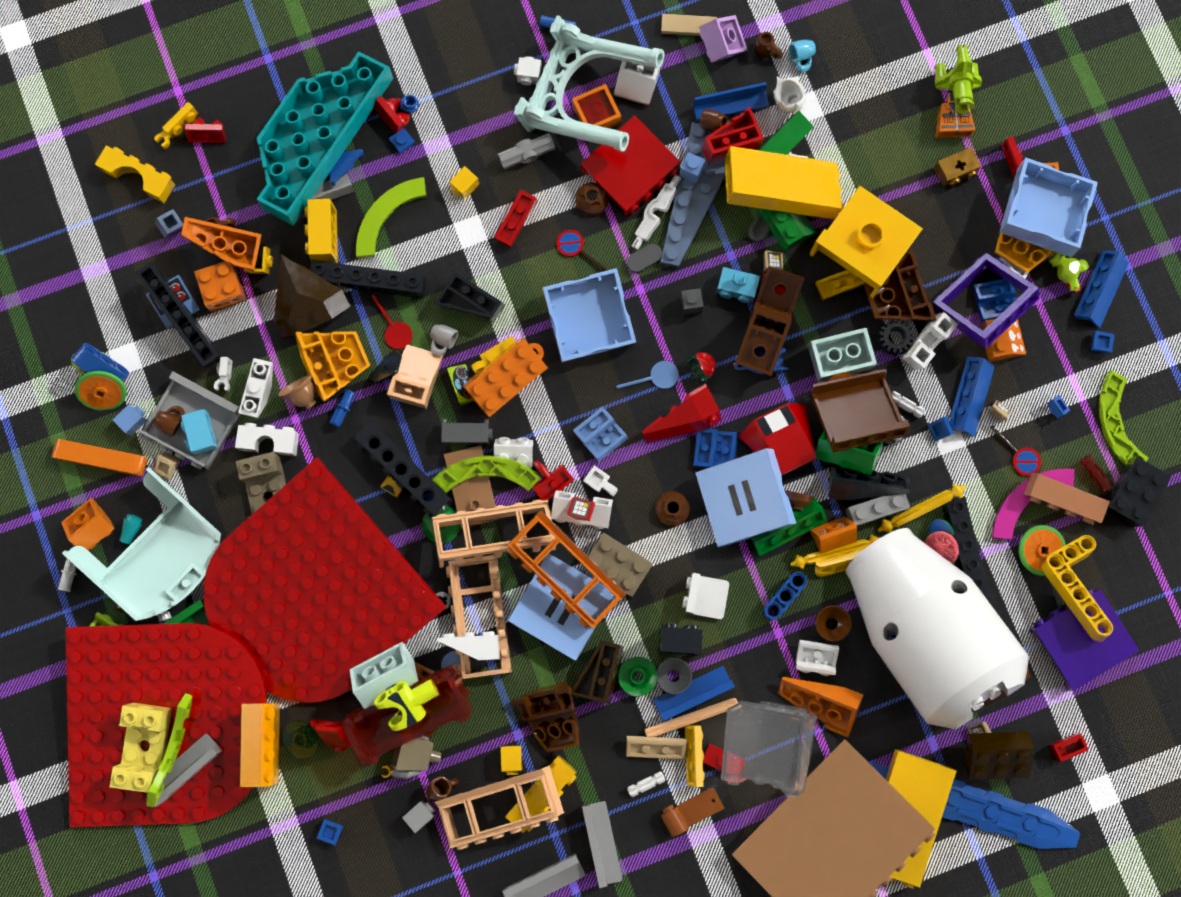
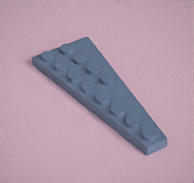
(691, 201)

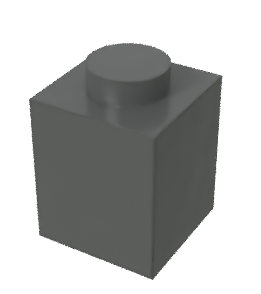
(691, 301)

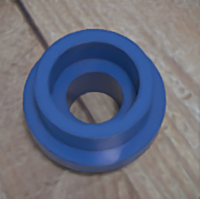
(409, 99)

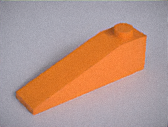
(228, 243)
(832, 704)

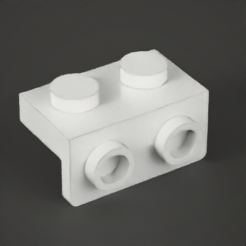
(518, 450)
(817, 657)

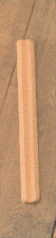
(690, 718)

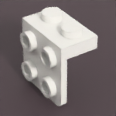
(706, 596)

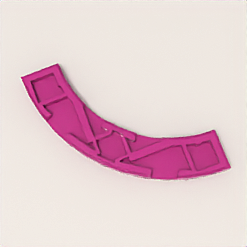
(1017, 501)

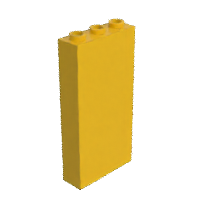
(782, 183)
(927, 790)

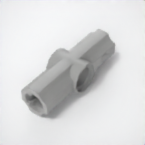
(526, 151)

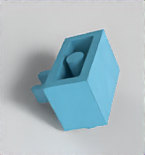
(738, 285)

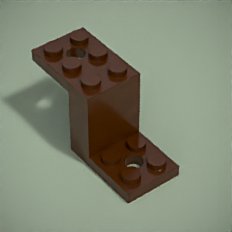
(770, 320)

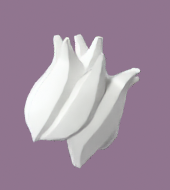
(789, 94)

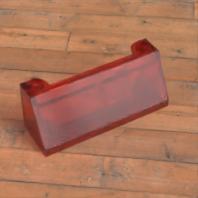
(370, 730)

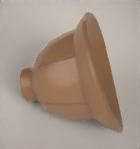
(300, 392)

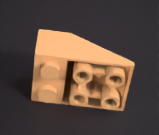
(415, 377)

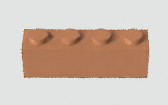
(1067, 498)

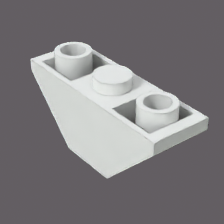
(257, 388)

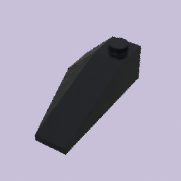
(852, 485)

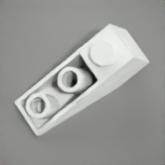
(479, 647)

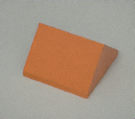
(834, 534)

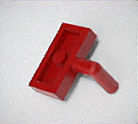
(552, 482)

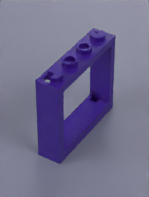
(1006, 318)

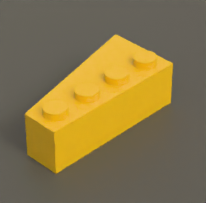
(536, 798)

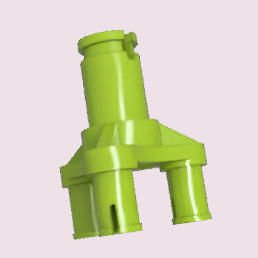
(959, 80)

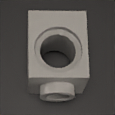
(419, 815)

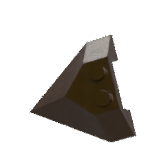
(304, 299)

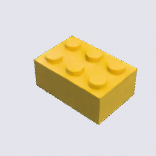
(321, 230)

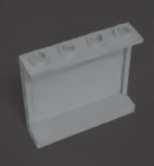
(192, 398)

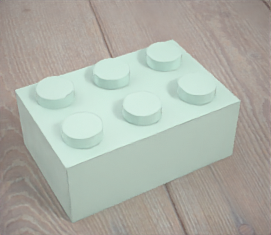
(842, 354)
(381, 672)

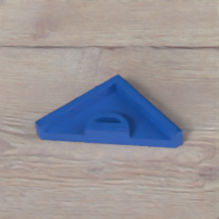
(344, 164)

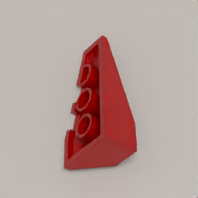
(692, 415)

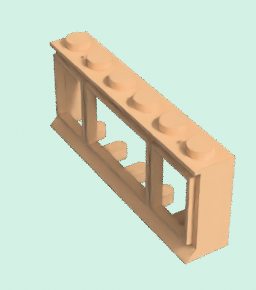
(482, 514)
(458, 612)
(479, 837)

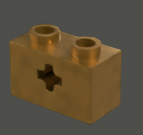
(965, 160)

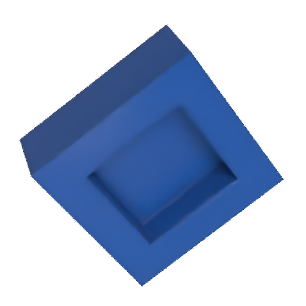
(402, 141)
(1102, 342)
(1058, 407)
(940, 428)
(330, 832)

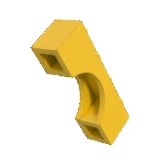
(116, 164)

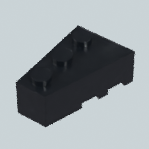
(469, 298)

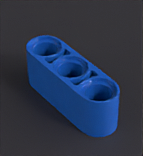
(91, 360)
(793, 591)

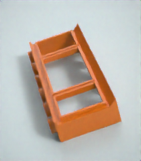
(544, 579)

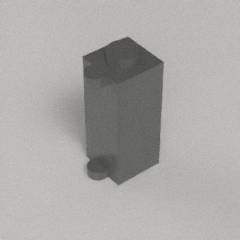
(466, 433)

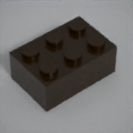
(998, 755)

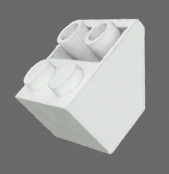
(636, 82)

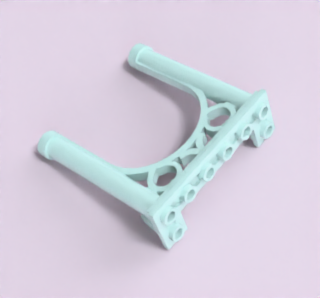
(568, 41)

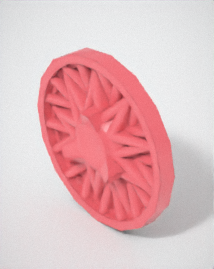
(944, 545)

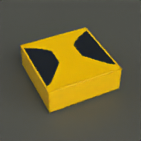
(390, 486)

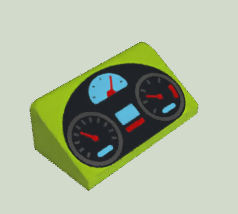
(459, 376)

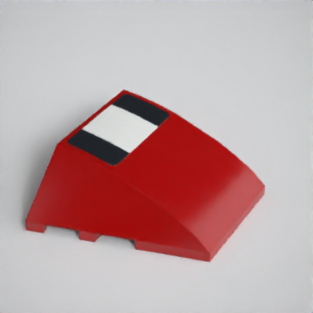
(786, 432)

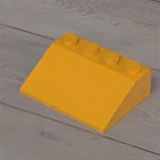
(260, 745)

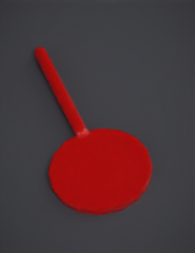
(398, 333)

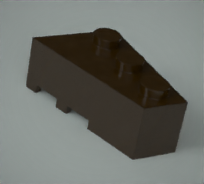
(600, 673)

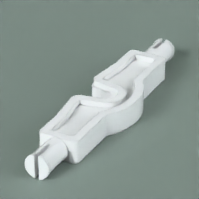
(650, 220)

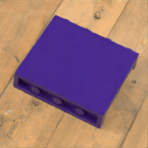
(1075, 652)

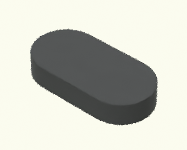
(758, 229)
(644, 258)

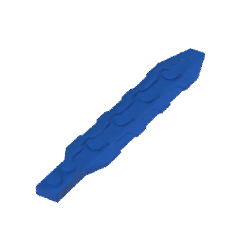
(1005, 816)

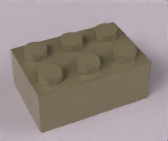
(620, 563)

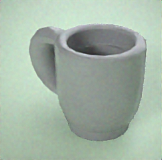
(443, 336)

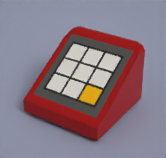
(581, 509)

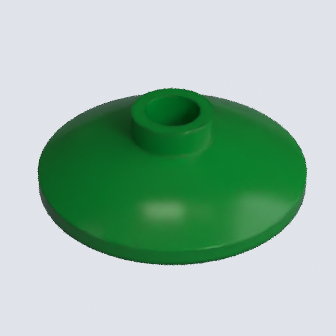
(447, 533)
(628, 679)

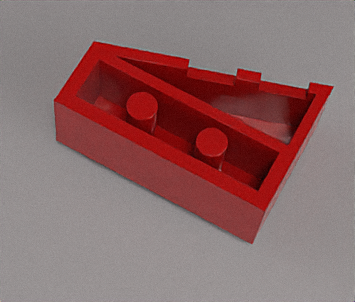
(739, 132)

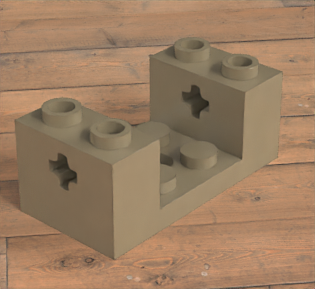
(261, 475)

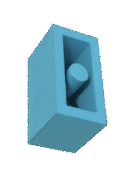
(199, 432)

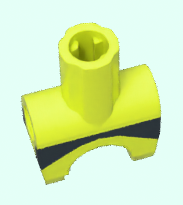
(407, 701)

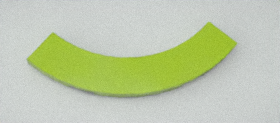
(382, 210)
(1111, 419)
(486, 466)
(170, 756)

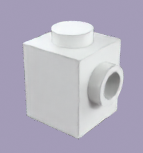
(528, 70)

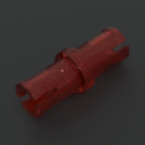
(1096, 473)

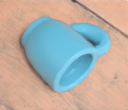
(800, 51)

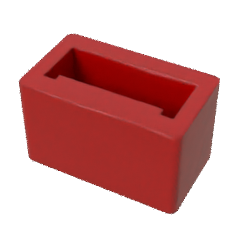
(1068, 747)

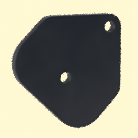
(387, 368)

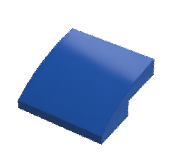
(993, 298)
(714, 447)

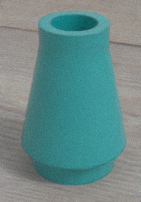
(130, 527)

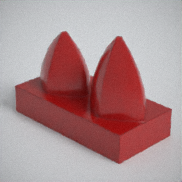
(386, 110)
(205, 133)

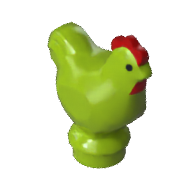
(1069, 270)

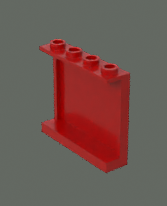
(634, 173)

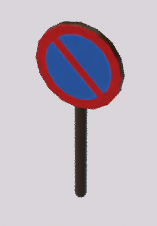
(571, 244)
(1025, 460)

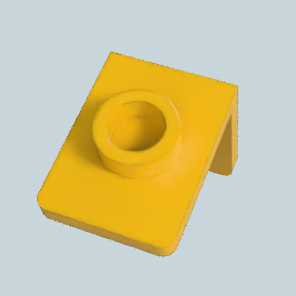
(267, 262)

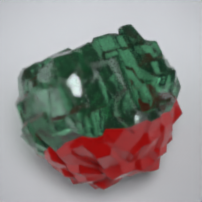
(702, 366)

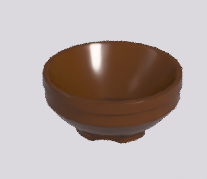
(592, 207)
(799, 500)
(665, 516)
(843, 623)

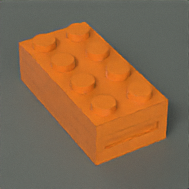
(506, 376)

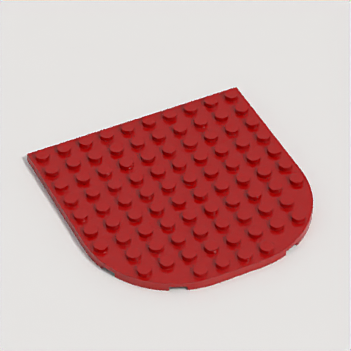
(314, 588)
(155, 668)

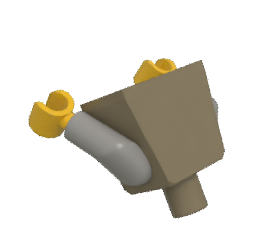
(412, 758)

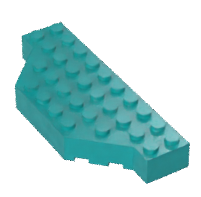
(313, 132)

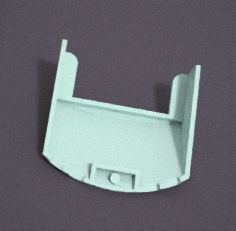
(161, 562)

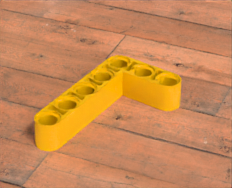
(1075, 586)

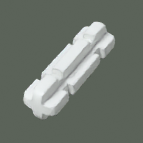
(908, 405)
(646, 784)

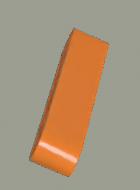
(99, 457)

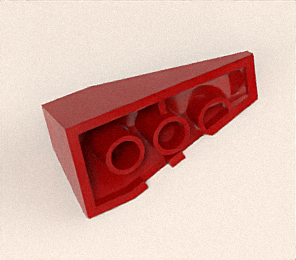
(331, 733)

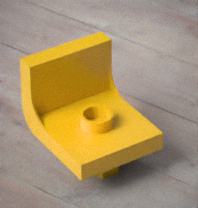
(868, 238)

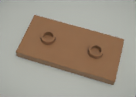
(473, 492)

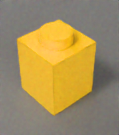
(463, 183)
(511, 759)

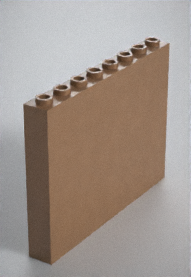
(837, 834)

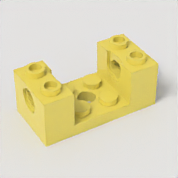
(137, 766)

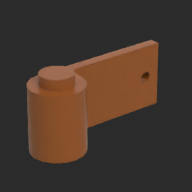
(691, 811)

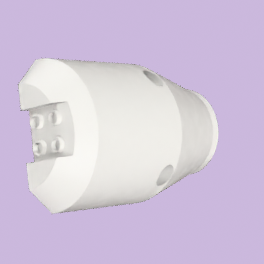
(948, 645)

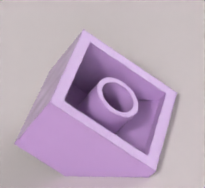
(722, 38)

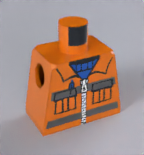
(951, 123)

